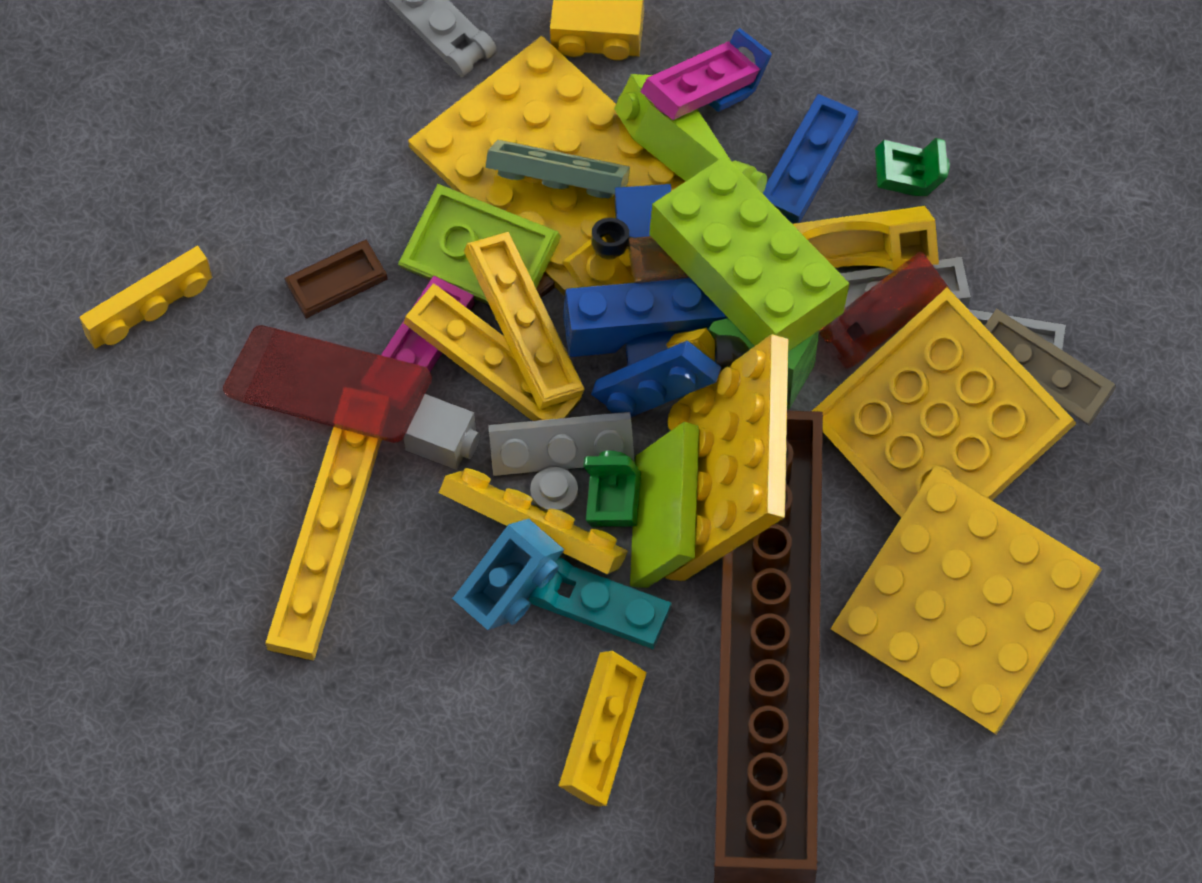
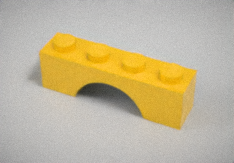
(874, 238)

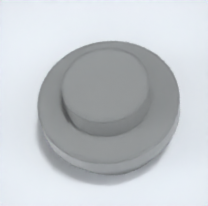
(554, 489)

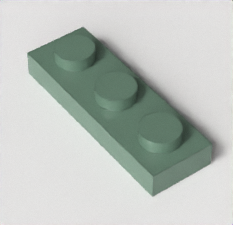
(556, 168)

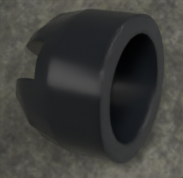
(616, 235)
(728, 349)

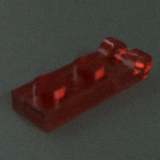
(884, 309)

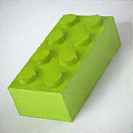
(747, 256)

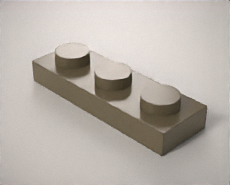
(1066, 379)

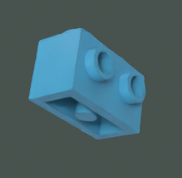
(509, 574)

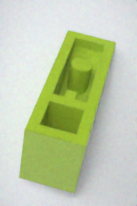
(681, 144)

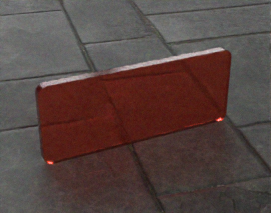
(328, 383)

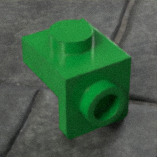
(910, 168)
(612, 490)

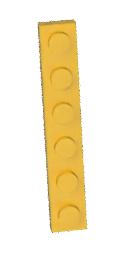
(322, 544)

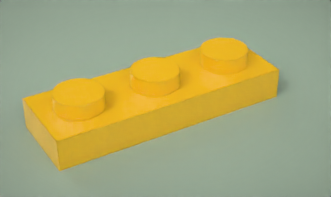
(146, 298)
(602, 729)

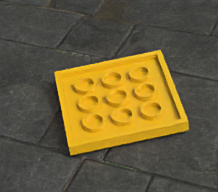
(943, 400)
(738, 452)
(966, 599)

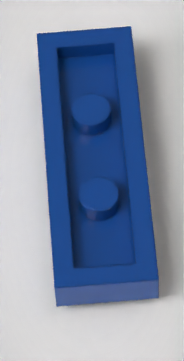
(810, 157)
(656, 380)

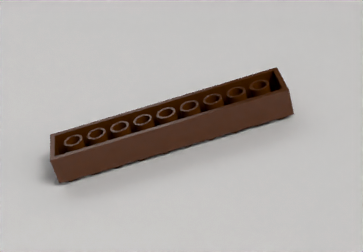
(773, 683)

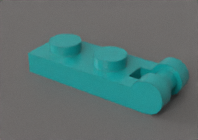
(604, 605)

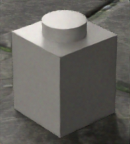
(442, 432)

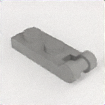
(443, 29)

